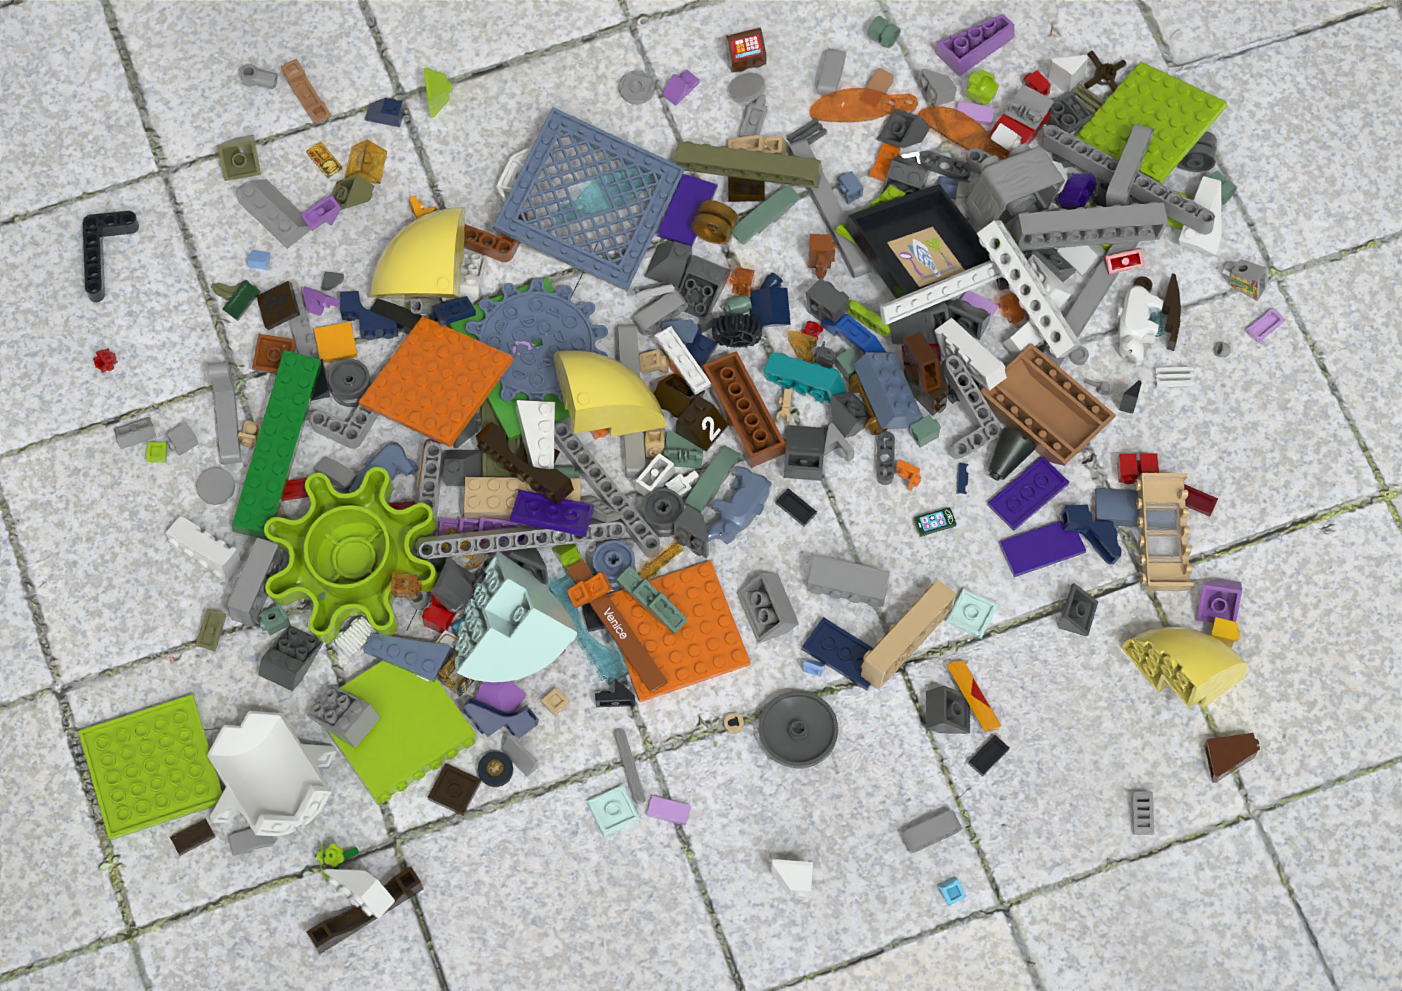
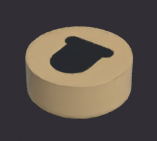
(733, 723)

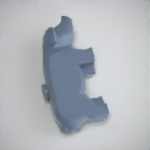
(390, 458)
(744, 505)

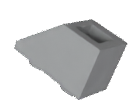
(937, 87)

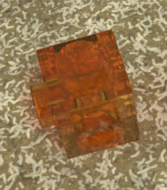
(742, 281)

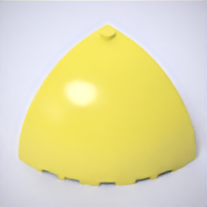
(423, 258)
(605, 394)
(1188, 661)

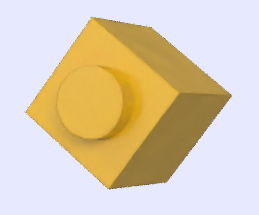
(1225, 631)

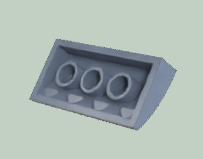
(1116, 506)

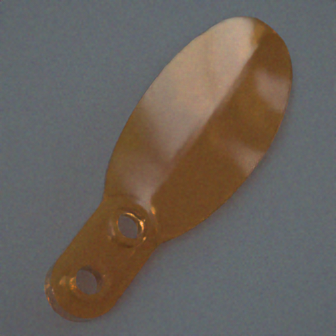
(859, 105)
(961, 130)

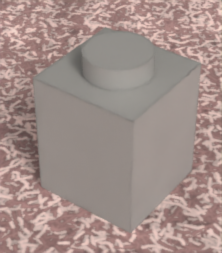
(182, 439)

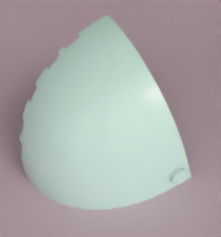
(511, 626)

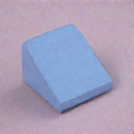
(258, 259)
(813, 667)

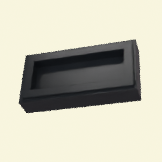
(796, 507)
(989, 755)

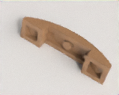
(305, 92)

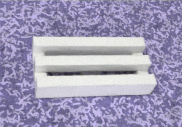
(1174, 373)

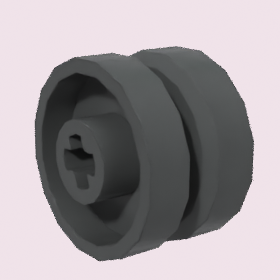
(1202, 155)
(348, 382)
(661, 510)

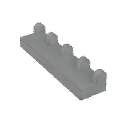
(302, 330)

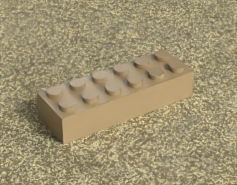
(496, 496)
(907, 634)

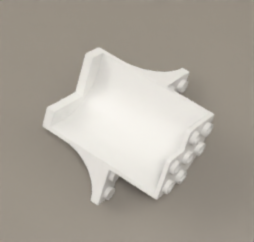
(269, 775)

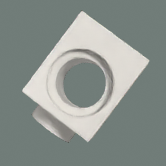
(1006, 137)

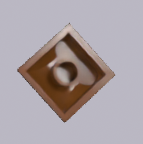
(270, 351)

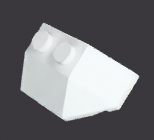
(512, 171)

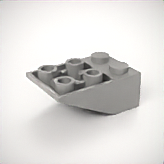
(344, 716)

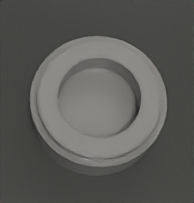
(1079, 355)

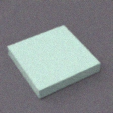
(972, 613)
(613, 810)

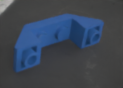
(854, 332)

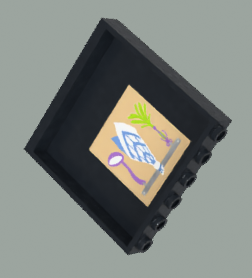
(916, 240)

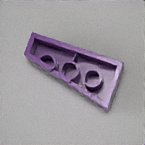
(975, 44)

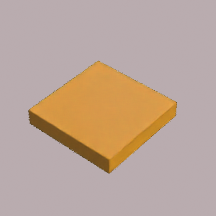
(335, 342)

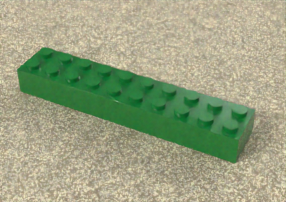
(276, 443)

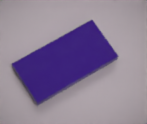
(684, 208)
(1028, 493)
(566, 517)
(1041, 548)

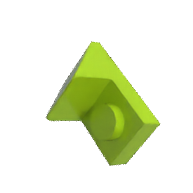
(567, 554)

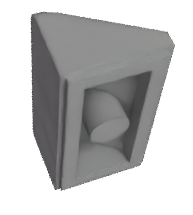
(135, 433)
(519, 755)

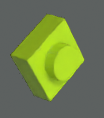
(891, 193)
(156, 452)

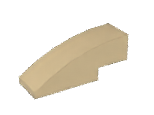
(759, 143)

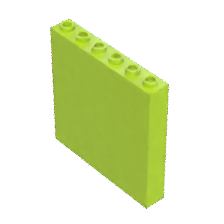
(414, 732)

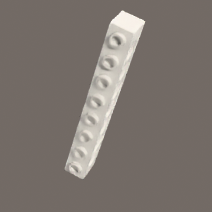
(1068, 340)

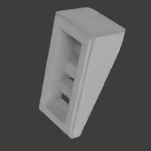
(601, 510)
(1142, 796)

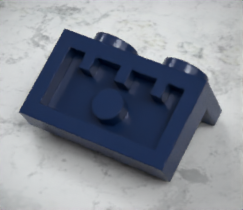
(453, 311)
(701, 348)

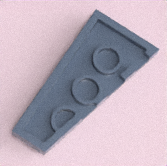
(411, 655)

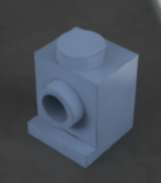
(850, 186)

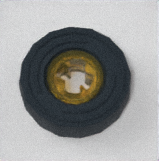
(500, 777)

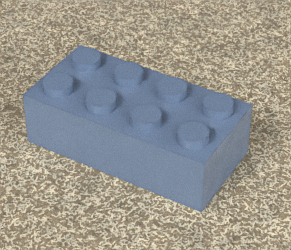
(887, 390)

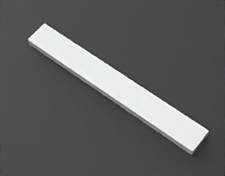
(939, 292)

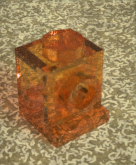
(1011, 308)
(408, 591)

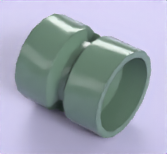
(884, 32)
(1227, 187)

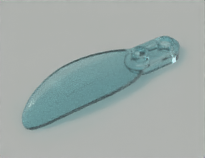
(595, 198)

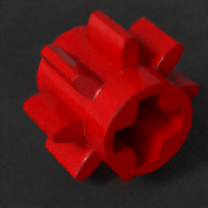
(105, 360)

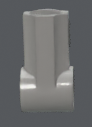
(259, 77)
(423, 305)

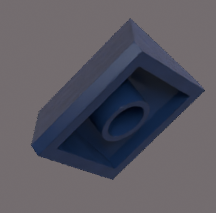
(771, 306)

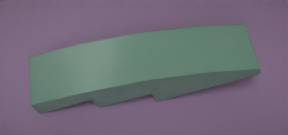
(765, 213)
(712, 479)
(651, 600)

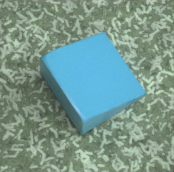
(951, 890)

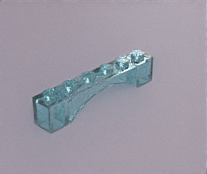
(608, 661)

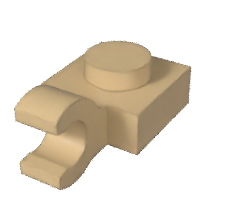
(785, 403)

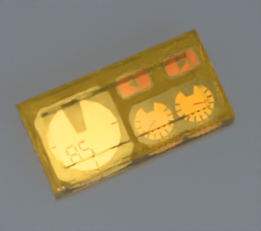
(324, 159)

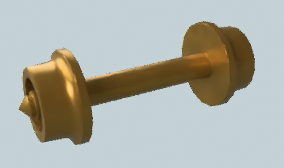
(872, 424)

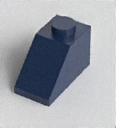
(386, 112)

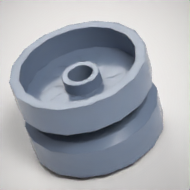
(612, 559)

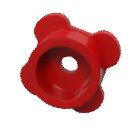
(810, 325)

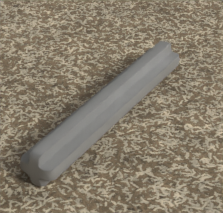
(629, 766)

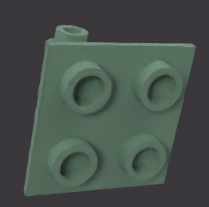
(682, 451)

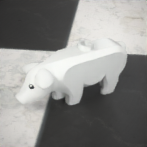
(1134, 324)

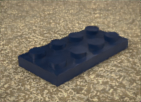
(838, 651)

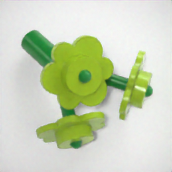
(334, 856)

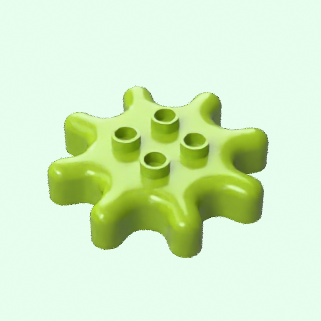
(350, 551)

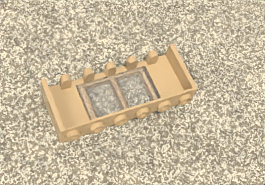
(1163, 532)

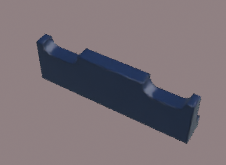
(962, 478)

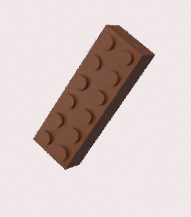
(744, 409)

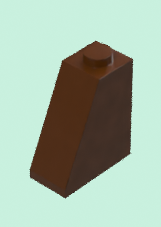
(923, 362)
(1229, 754)

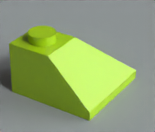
(437, 90)

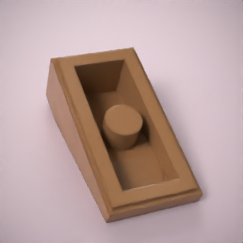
(881, 81)

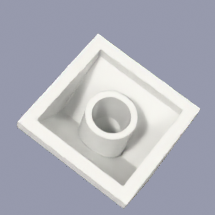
(1067, 71)
(1083, 257)

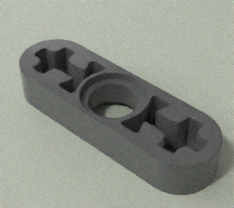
(944, 159)
(891, 452)

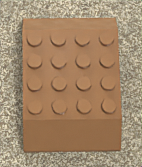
(1047, 406)

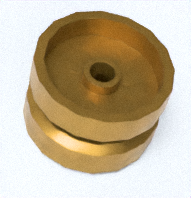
(714, 222)

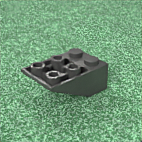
(703, 286)
(922, 321)
(804, 453)
(289, 658)

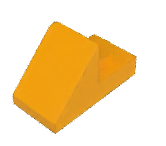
(418, 207)

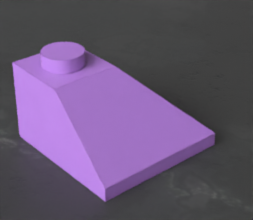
(1220, 600)
(501, 695)

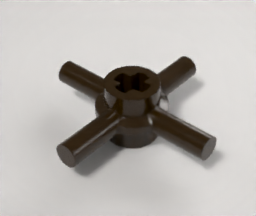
(1104, 73)

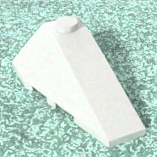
(1208, 196)

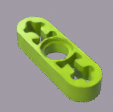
(868, 318)

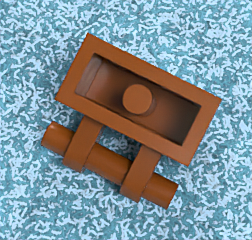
(821, 253)

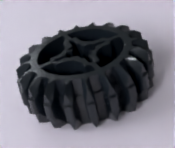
(737, 330)

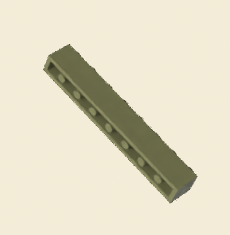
(749, 164)

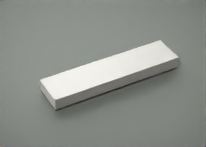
(683, 360)

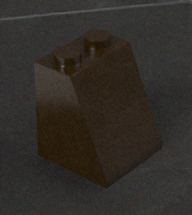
(934, 400)

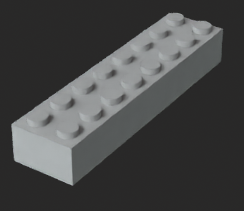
(1089, 226)

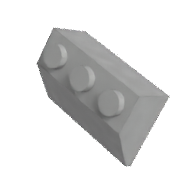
(767, 607)

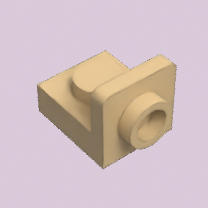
(654, 361)
(249, 433)
(654, 442)

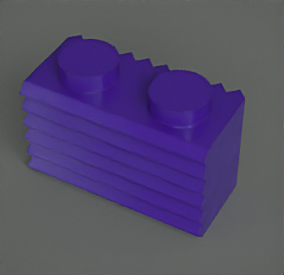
(1077, 191)

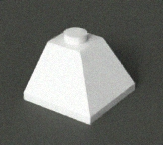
(793, 877)

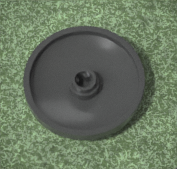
(798, 729)

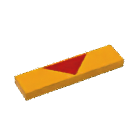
(974, 696)

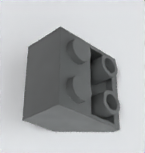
(907, 175)
(692, 532)

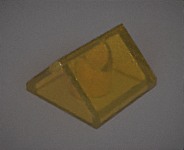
(367, 161)

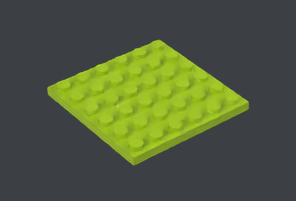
(1158, 101)
(151, 767)

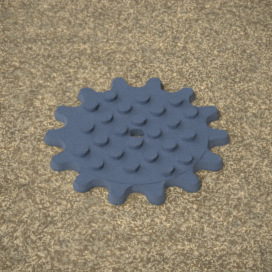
(533, 317)

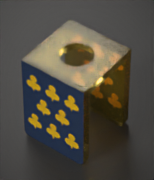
(444, 675)

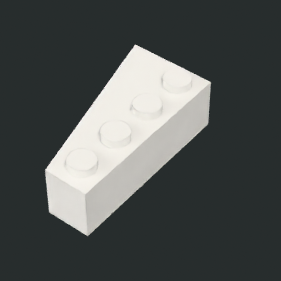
(979, 362)
(537, 431)
(204, 548)

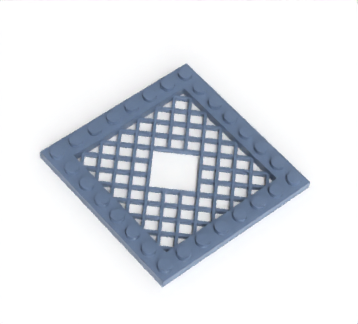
(557, 247)

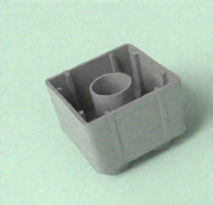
(1013, 185)

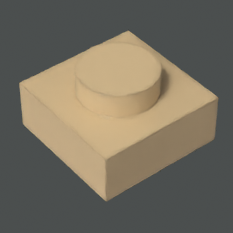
(555, 701)

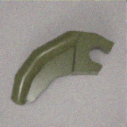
(226, 291)

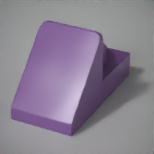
(680, 87)
(323, 211)
(317, 300)

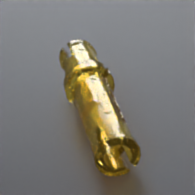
(651, 569)

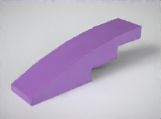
(473, 525)

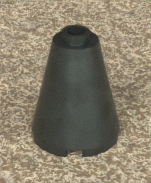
(1009, 453)

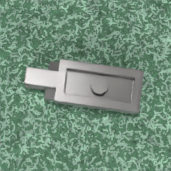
(754, 117)

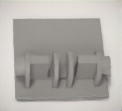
(1028, 107)

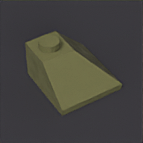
(239, 158)
(352, 191)

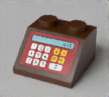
(746, 50)

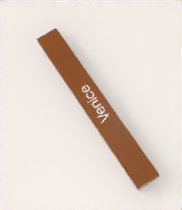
(621, 632)

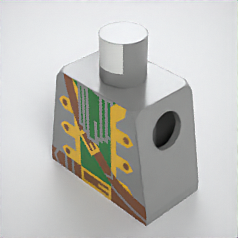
(1247, 278)

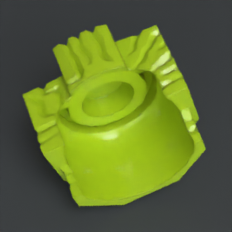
(981, 87)

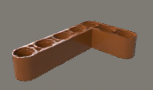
(497, 243)

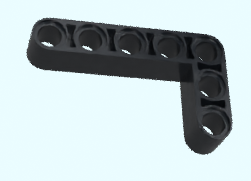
(91, 250)

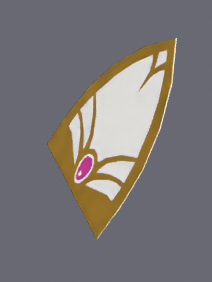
(476, 561)

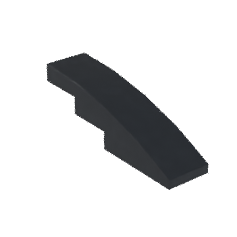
(402, 316)

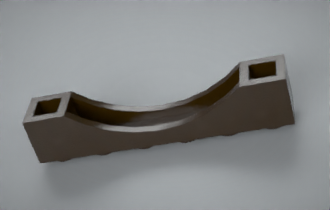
(550, 482)
(342, 926)

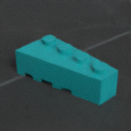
(804, 377)

